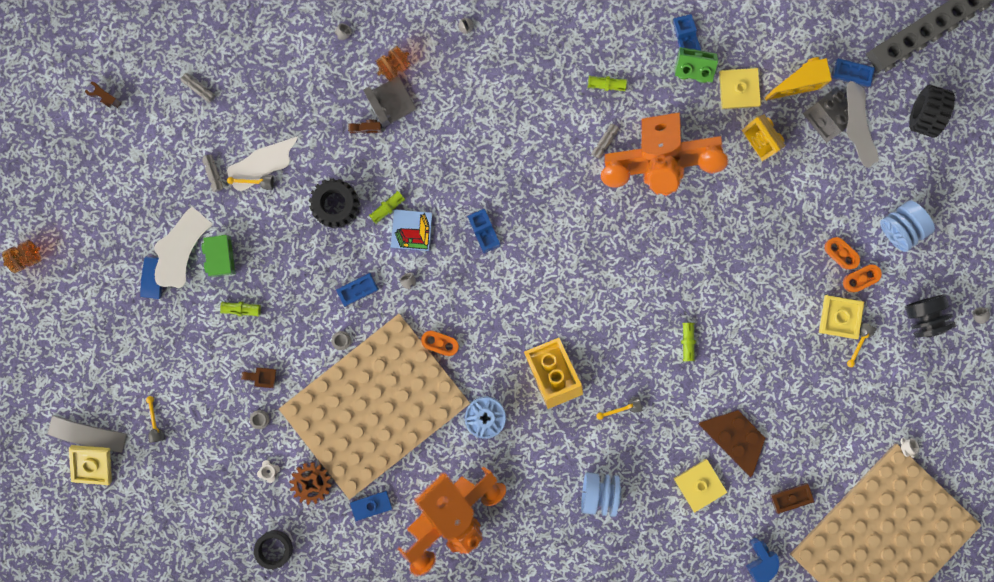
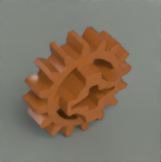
(302, 479)

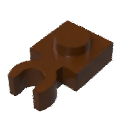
(369, 126)

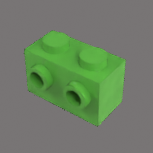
(696, 65)
(218, 256)

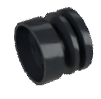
(930, 316)

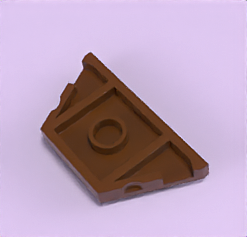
(737, 438)

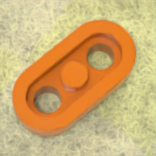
(843, 251)
(861, 279)
(440, 343)

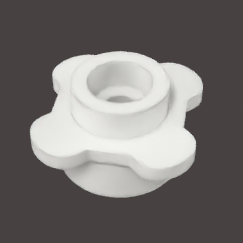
(909, 447)
(262, 473)

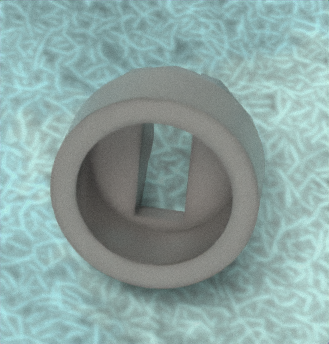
(462, 27)
(343, 31)
(407, 280)
(983, 316)

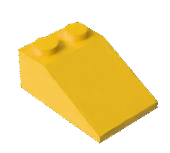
(810, 77)
(763, 137)
(553, 373)

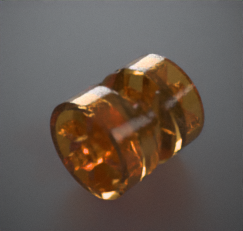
(393, 63)
(18, 258)

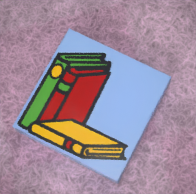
(411, 230)

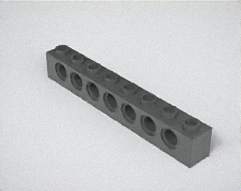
(880, 56)

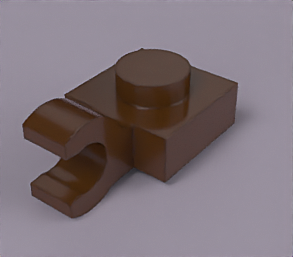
(107, 99)
(263, 377)

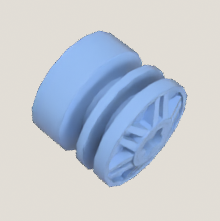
(907, 225)
(476, 409)
(600, 494)

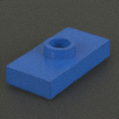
(852, 71)
(357, 289)
(371, 505)

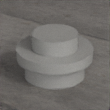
(341, 340)
(259, 419)

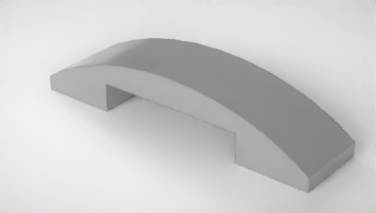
(86, 434)

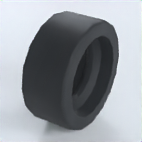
(259, 557)

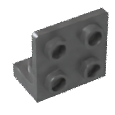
(390, 101)
(829, 115)

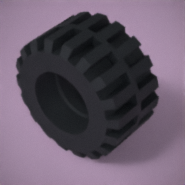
(932, 111)
(322, 192)

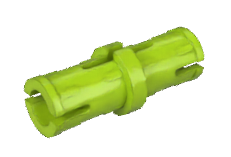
(607, 83)
(386, 207)
(240, 309)
(688, 342)

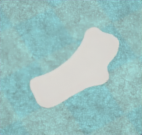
(857, 125)
(261, 163)
(176, 247)

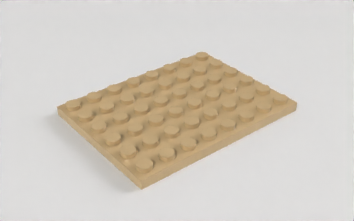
(374, 406)
(887, 528)

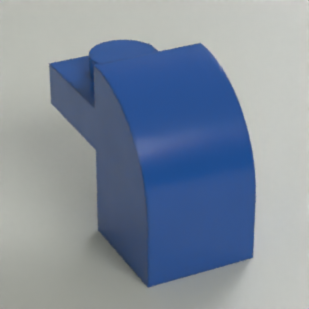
(766, 565)

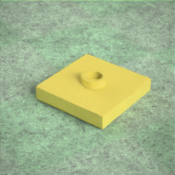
(739, 88)
(841, 317)
(90, 465)
(700, 485)

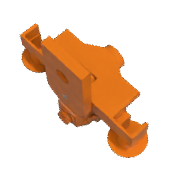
(663, 156)
(449, 514)

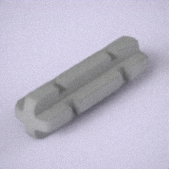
(197, 87)
(605, 141)
(212, 173)

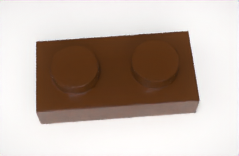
(792, 498)

